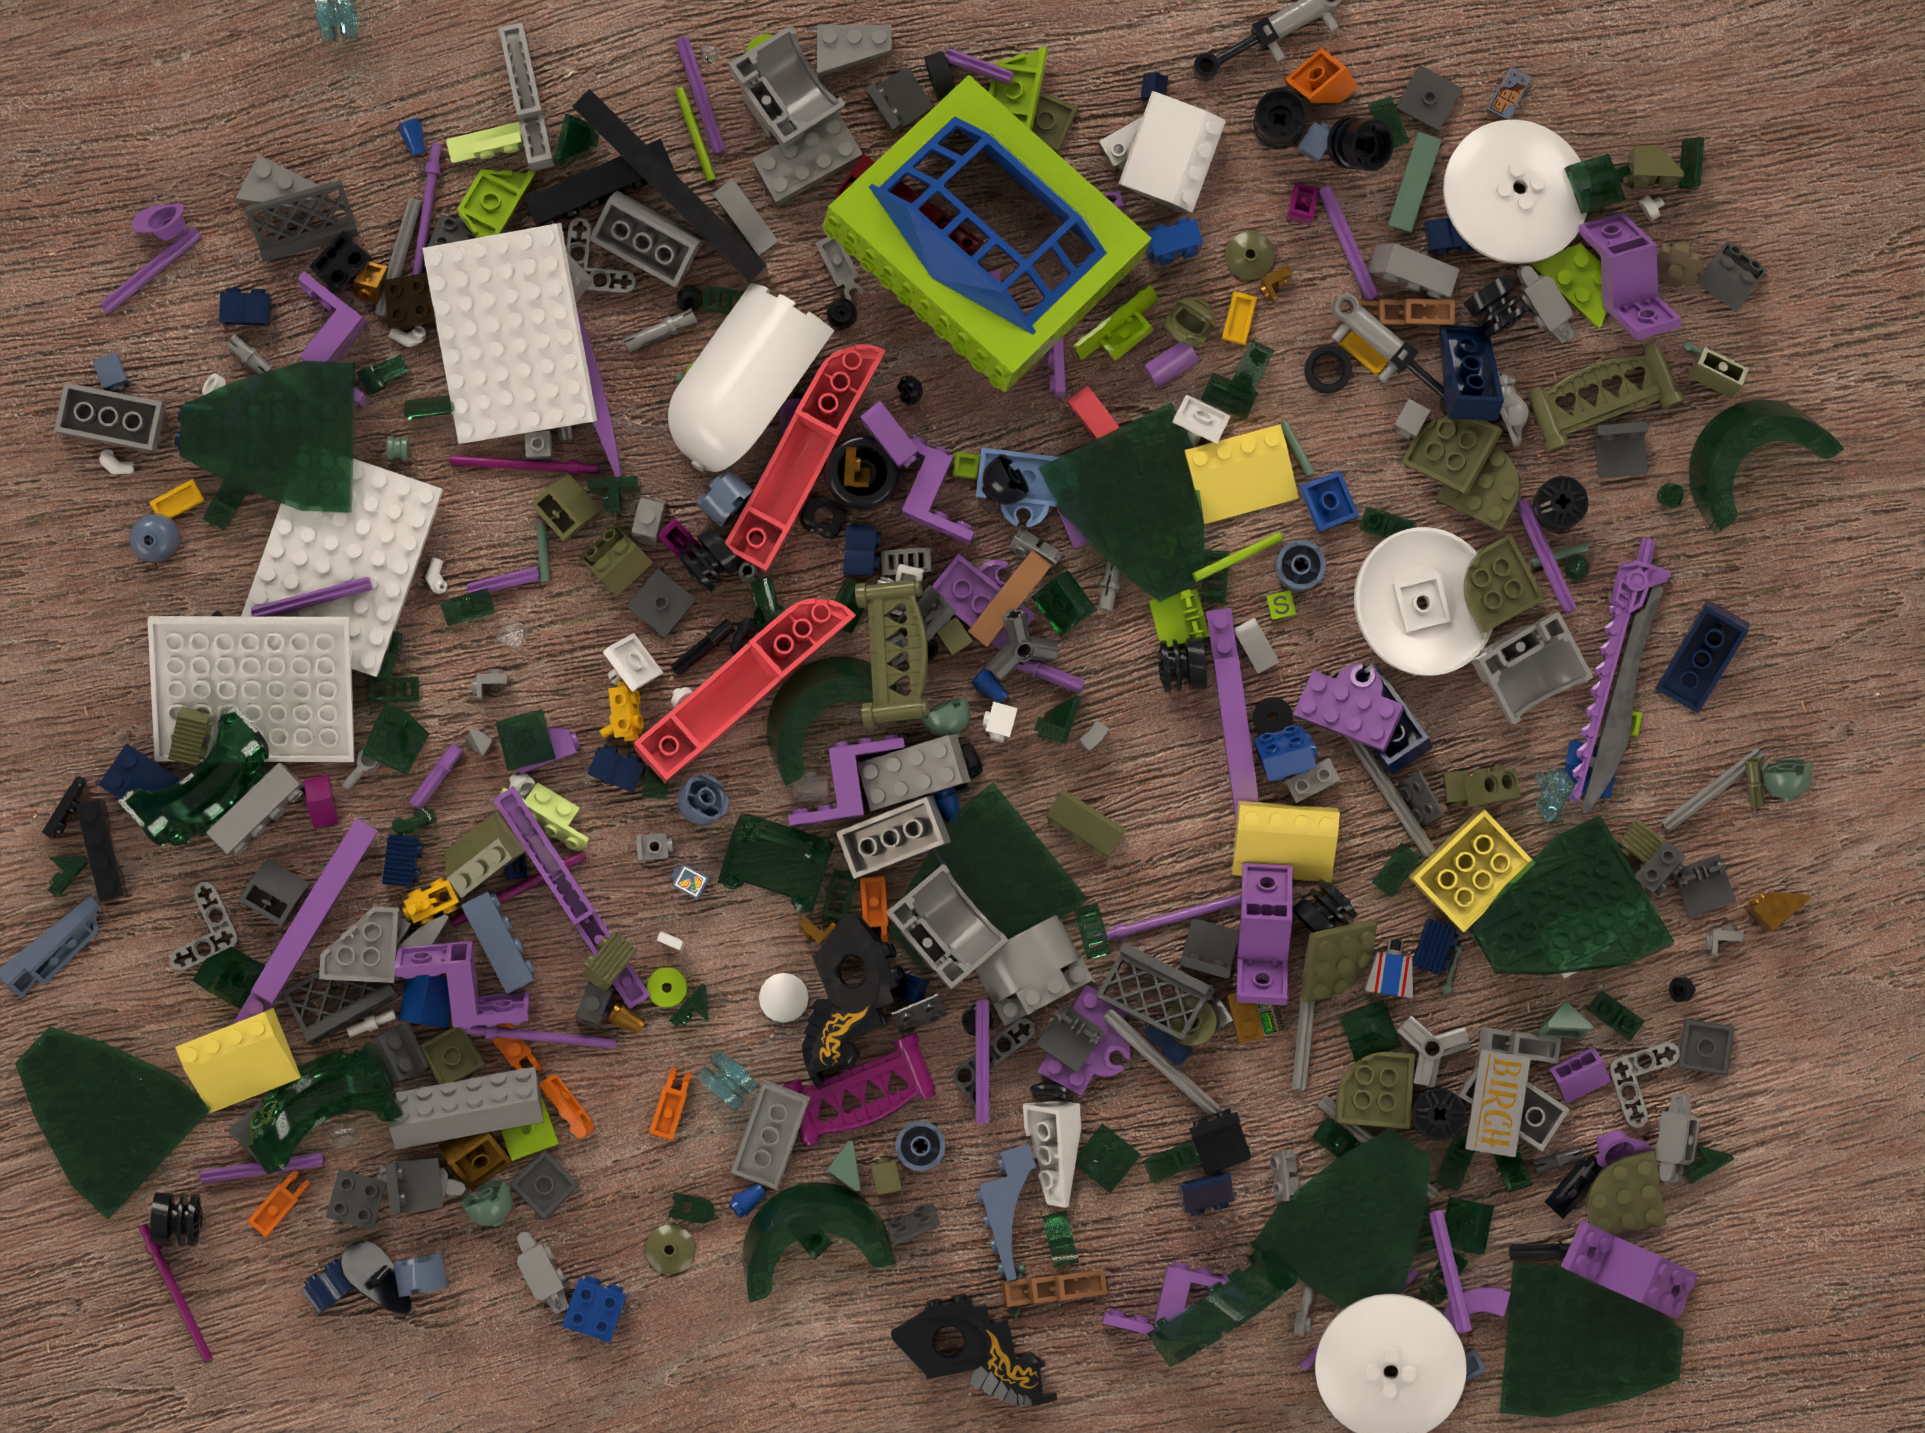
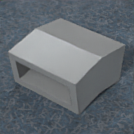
(1094, 736)

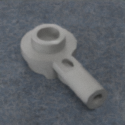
(364, 764)
(1303, 1323)

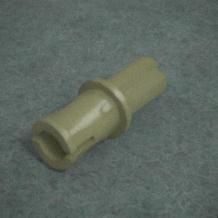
(1754, 782)

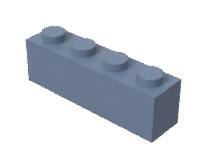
(498, 942)

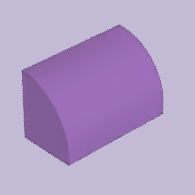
(1171, 364)
(1580, 1075)

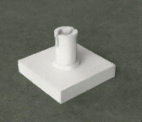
(1200, 420)
(631, 663)

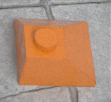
(1322, 79)

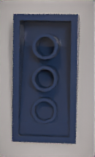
(1469, 374)
(1703, 656)
(1409, 737)
(136, 770)
(1206, 1192)

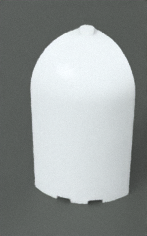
(743, 378)

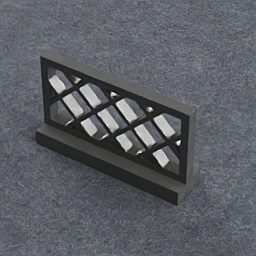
(307, 235)
(1170, 976)
(345, 1015)

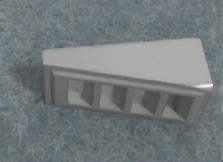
(905, 552)

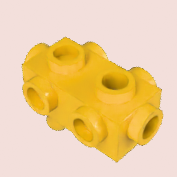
(625, 713)
(424, 905)

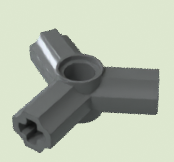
(1018, 634)

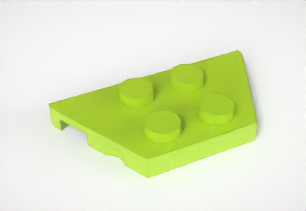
(1023, 92)
(493, 200)
(1578, 279)

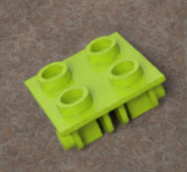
(1179, 617)

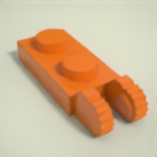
(875, 903)
(515, 1050)
(567, 1106)
(670, 1107)
(277, 1205)

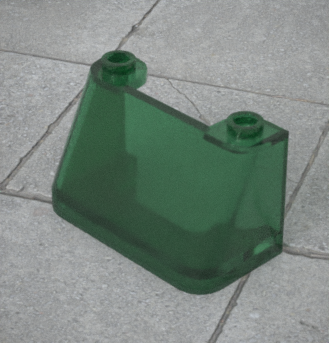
(776, 860)

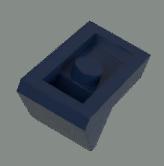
(913, 988)

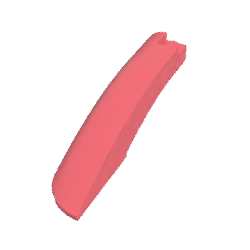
(803, 454)
(740, 685)

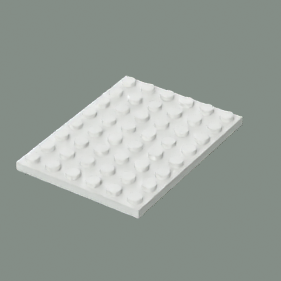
(509, 333)
(330, 548)
(278, 670)

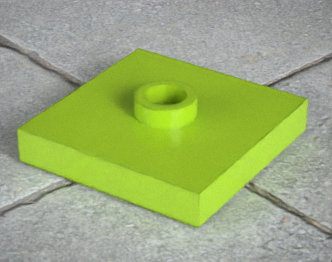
(531, 1137)

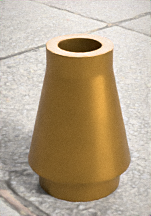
(625, 1018)

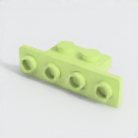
(485, 143)
(555, 816)

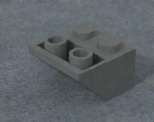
(1731, 276)
(274, 892)

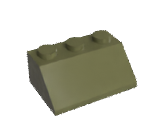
(1085, 824)
(481, 854)

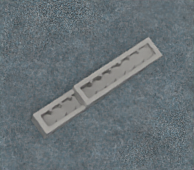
(526, 97)

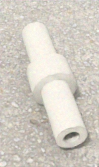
(371, 1023)

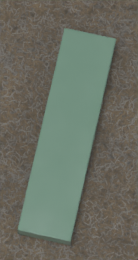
(1414, 182)

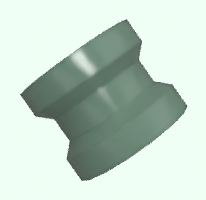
(397, 448)

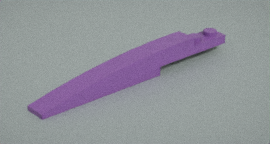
(604, 423)
(1232, 707)
(565, 887)
(308, 920)

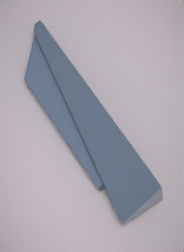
(52, 949)

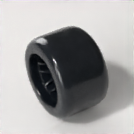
(883, 475)

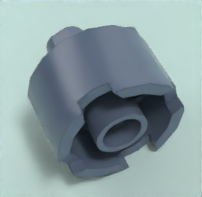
(725, 497)
(1313, 560)
(907, 1152)
(420, 1275)

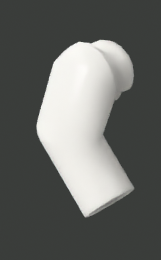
(409, 338)
(110, 463)
(434, 578)

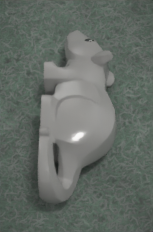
(1513, 411)

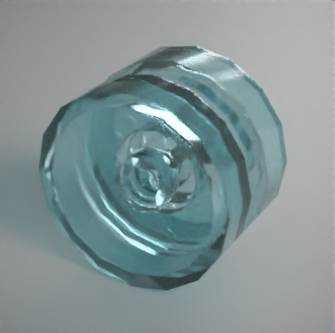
(335, 13)
(727, 1080)

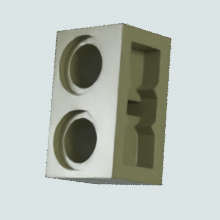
(1491, 786)

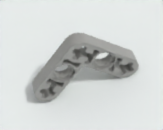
(619, 274)
(215, 928)
(1634, 1070)

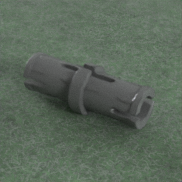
(748, 578)
(1558, 1159)

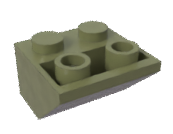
(1653, 166)
(566, 507)
(616, 560)

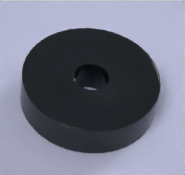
(1268, 706)

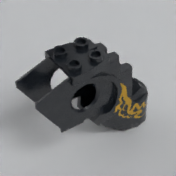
(849, 1009)
(985, 1352)

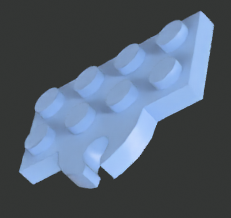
(1039, 496)

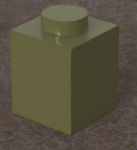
(954, 637)
(1454, 788)
(886, 1176)

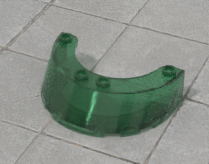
(1732, 437)
(806, 696)
(209, 791)
(326, 1089)
(806, 1211)
(1223, 1309)

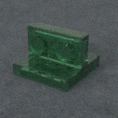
(1597, 183)
(614, 487)
(1064, 603)
(1106, 1158)
(1468, 1224)

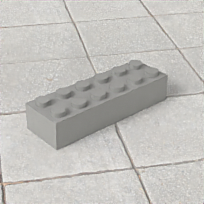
(468, 1108)

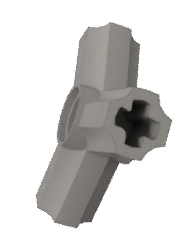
(1447, 1043)

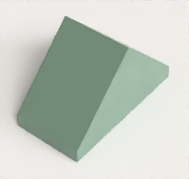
(1565, 1023)
(846, 1167)

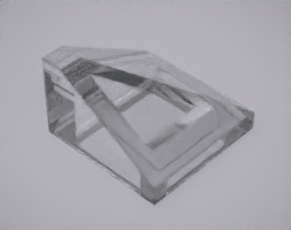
(512, 633)

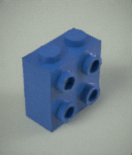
(1174, 241)
(1286, 752)
(595, 1308)

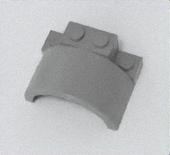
(787, 93)
(1526, 670)
(945, 927)
(1031, 969)

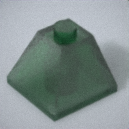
(574, 142)
(1058, 722)
(395, 739)
(525, 739)
(229, 975)
(1369, 1030)

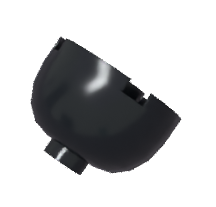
(1003, 482)

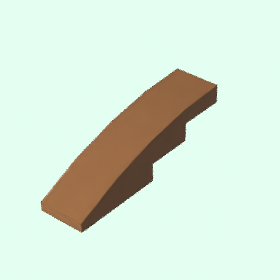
(1412, 311)
(1010, 597)
(1054, 1288)

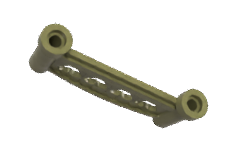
(1557, 423)
(881, 601)

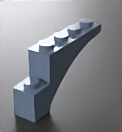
(1000, 1202)

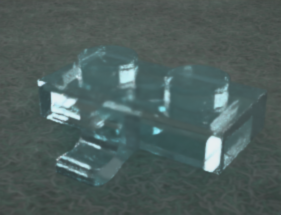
(1556, 790)

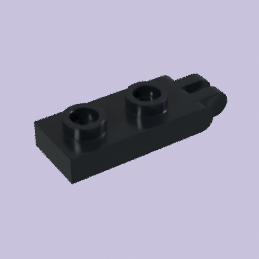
(67, 806)
(1573, 1186)

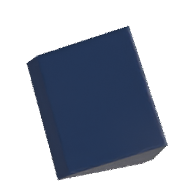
(1153, 82)
(516, 869)

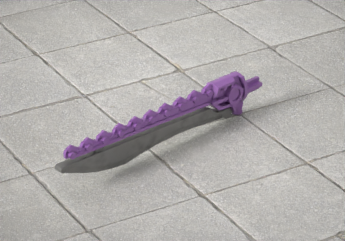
(1627, 596)

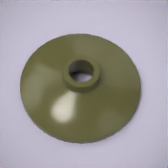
(1248, 268)
(1205, 1022)
(683, 1249)

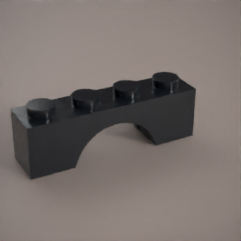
(100, 850)

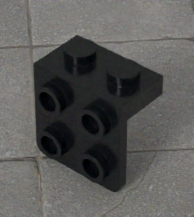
(1220, 1141)

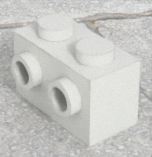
(1118, 145)
(999, 722)

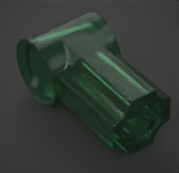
(377, 376)
(766, 602)

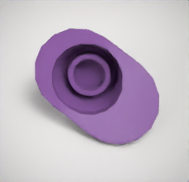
(162, 221)
(1616, 1145)

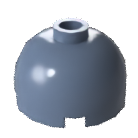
(161, 530)
(702, 800)

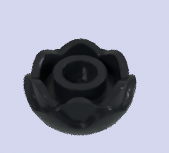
(844, 321)
(910, 390)
(969, 1023)

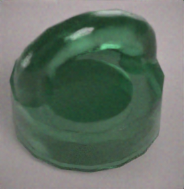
(1670, 495)
(1576, 568)

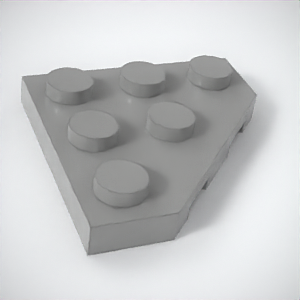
(365, 950)

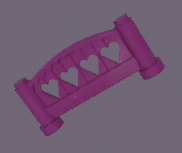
(905, 1062)

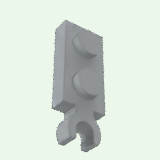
(839, 265)

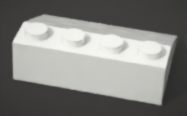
(1172, 152)

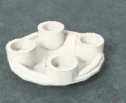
(783, 997)

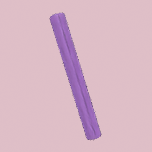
(700, 95)
(1348, 243)
(150, 270)
(1546, 556)
(312, 598)
(982, 1061)
(256, 1169)
(1450, 1271)

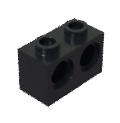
(338, 259)

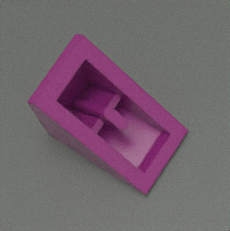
(1302, 204)
(677, 538)
(320, 801)

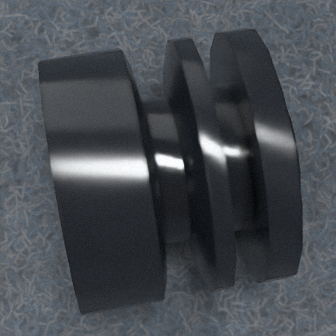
(1279, 105)
(1360, 143)
(1496, 306)
(1550, 514)
(709, 559)
(1183, 664)
(1325, 910)
(1423, 1112)
(180, 1219)

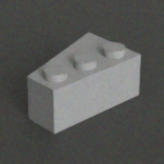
(850, 46)
(272, 181)
(1413, 270)

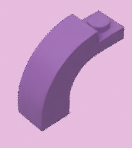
(1481, 1299)

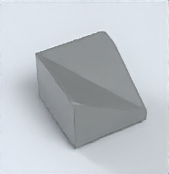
(479, 741)

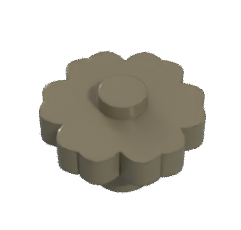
(1678, 265)

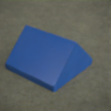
(426, 1001)

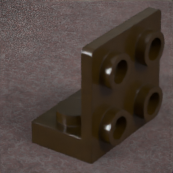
(409, 301)

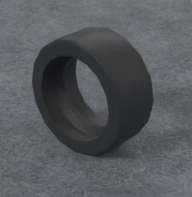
(939, 74)
(1341, 356)

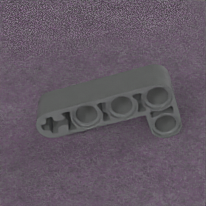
(997, 1056)

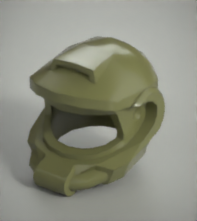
(1190, 321)

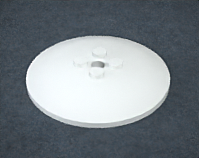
(1487, 208)
(1391, 579)
(1386, 1333)

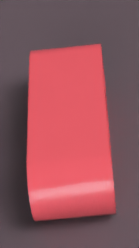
(1092, 413)

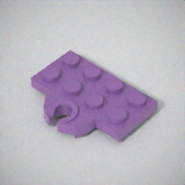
(972, 591)
(1350, 706)
(1098, 1060)

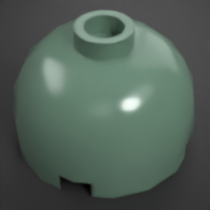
(948, 717)
(1787, 778)
(490, 1204)

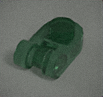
(421, 819)
(700, 1212)

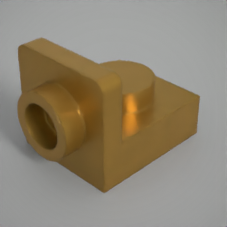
(1276, 278)
(370, 281)
(855, 475)

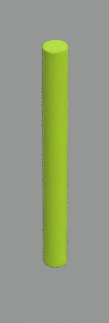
(695, 134)
(1237, 557)

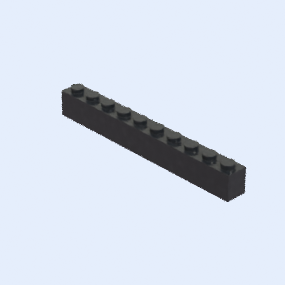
(668, 185)

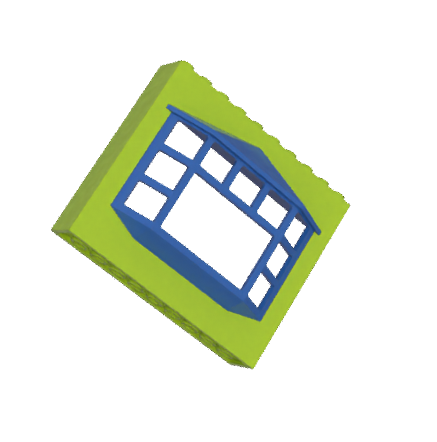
(948, 284)

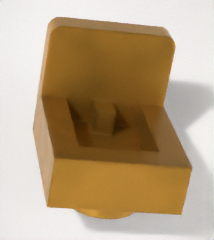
(810, 930)

